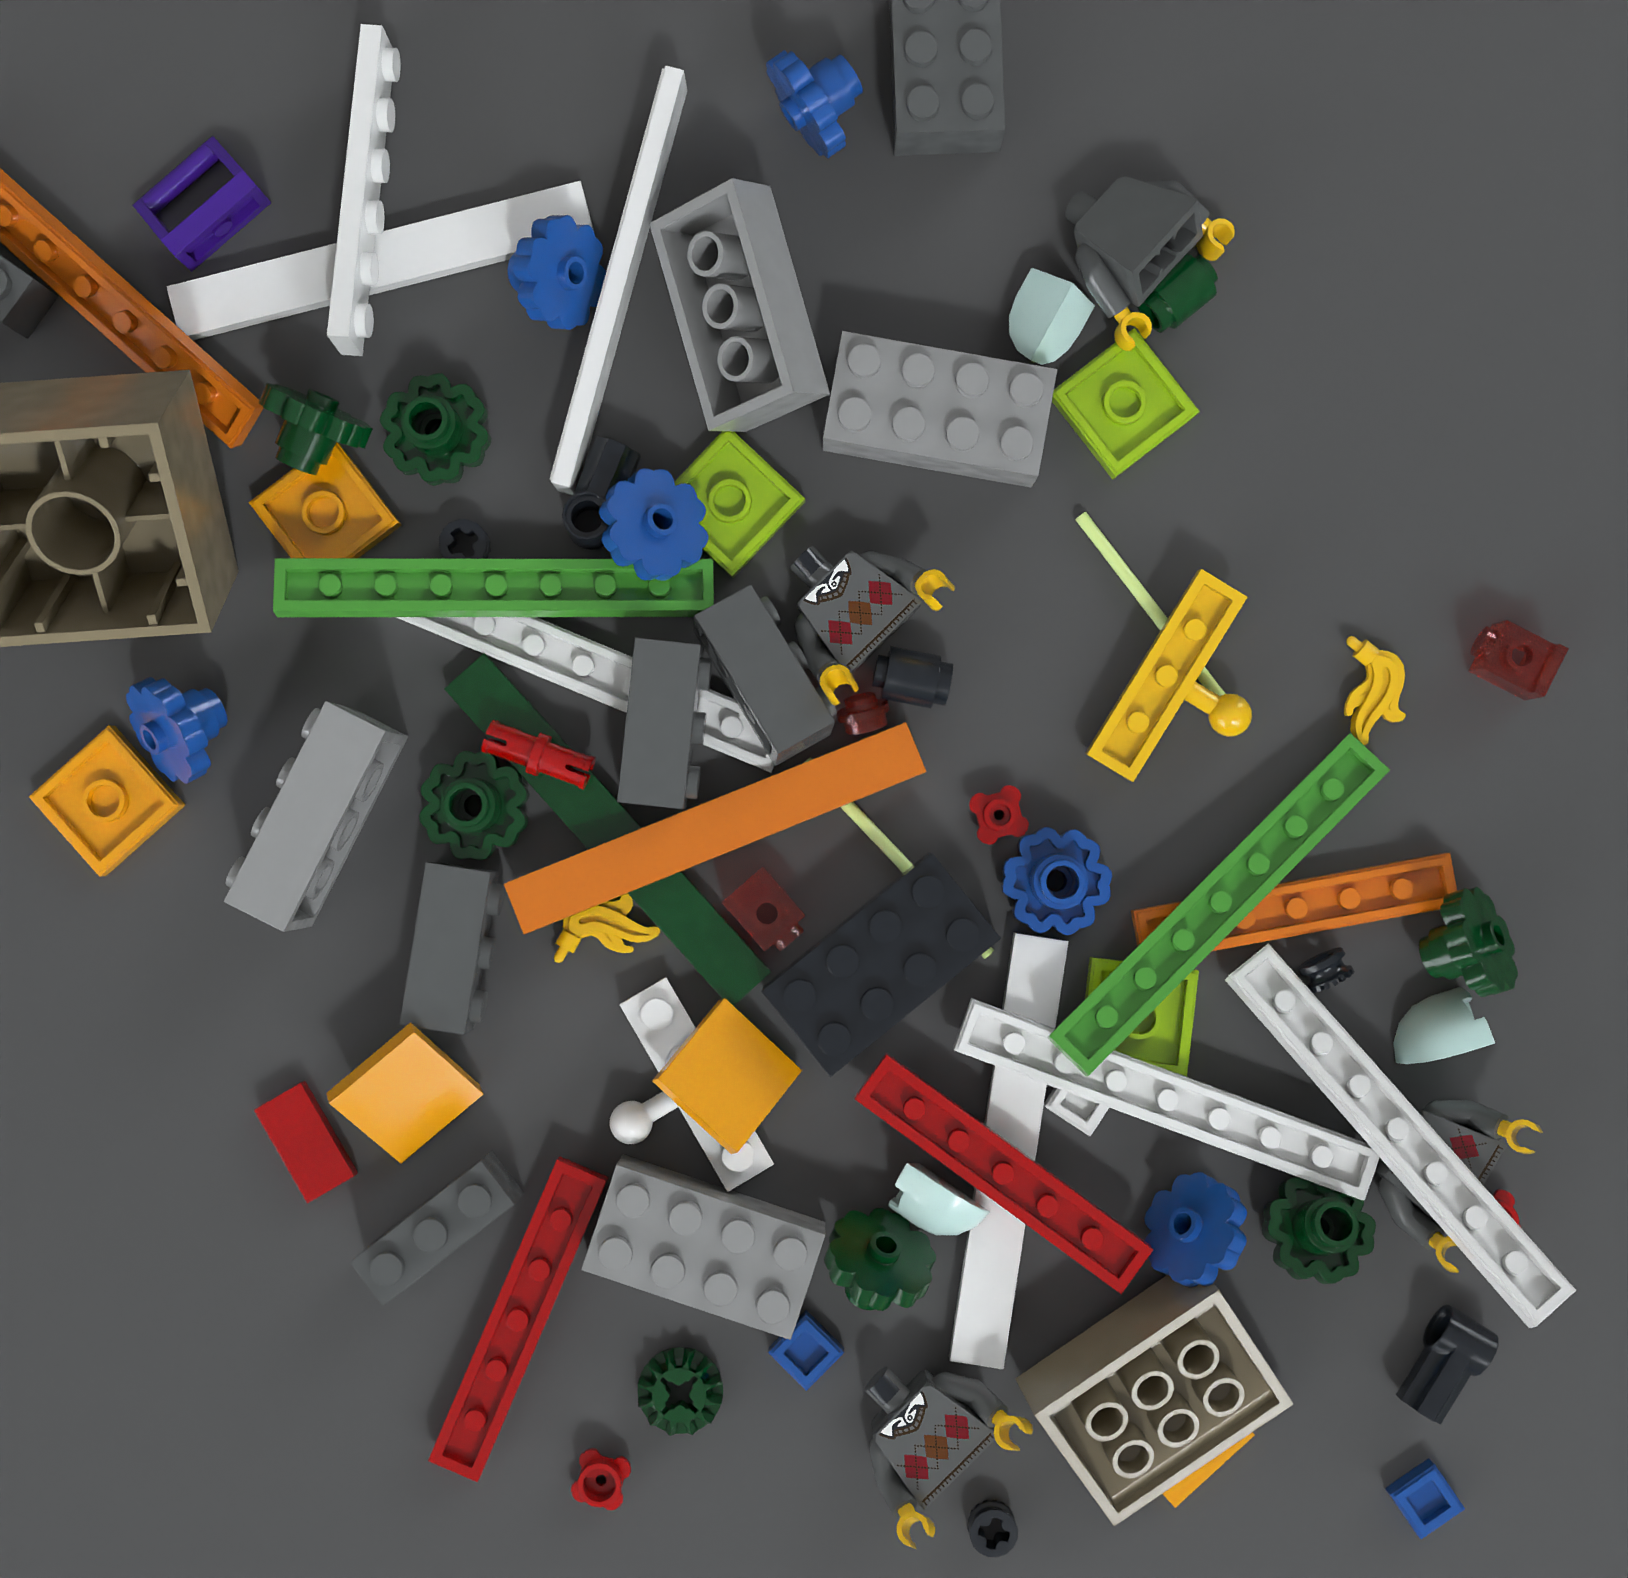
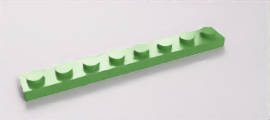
(484, 588)
(1217, 905)

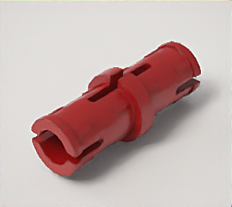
(538, 754)

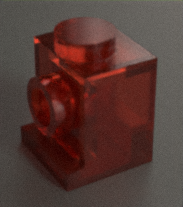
(1495, 662)
(765, 889)

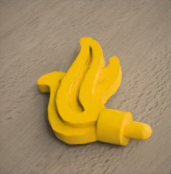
(1378, 692)
(607, 924)

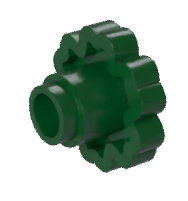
(311, 427)
(455, 444)
(448, 813)
(1471, 944)
(1302, 1244)
(879, 1260)

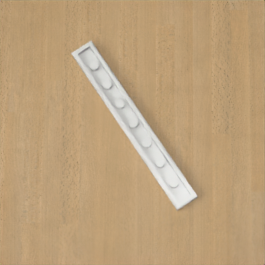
(404, 256)
(619, 280)
(590, 671)
(1172, 1102)
(1016, 1115)
(1401, 1137)

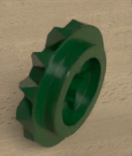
(678, 1366)

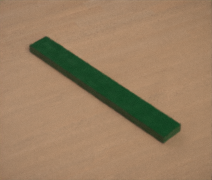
(597, 819)

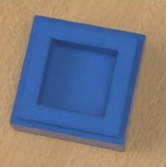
(808, 1352)
(1425, 1498)

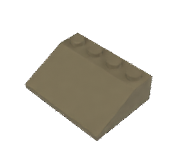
(1152, 1394)

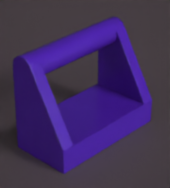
(215, 219)

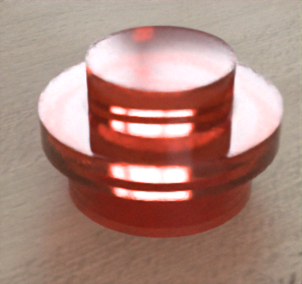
(863, 713)

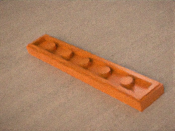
(1331, 901)

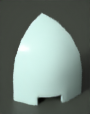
(1047, 316)
(1440, 1029)
(934, 1203)

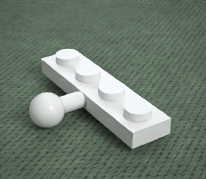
(662, 1029)

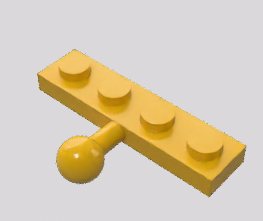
(1170, 677)

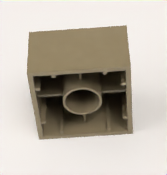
(108, 511)

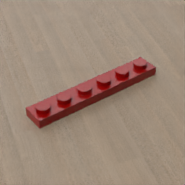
(1003, 1173)
(518, 1319)

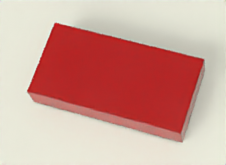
(306, 1141)

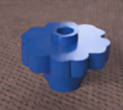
(815, 97)
(558, 272)
(653, 524)
(175, 726)
(1084, 880)
(1195, 1229)

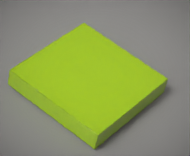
(1123, 404)
(742, 500)
(1167, 1031)

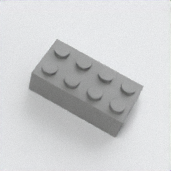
(739, 306)
(939, 409)
(314, 817)
(705, 1246)

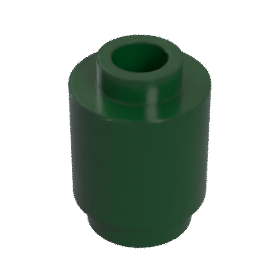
(1180, 293)

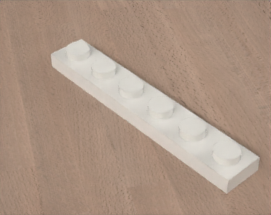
(361, 211)

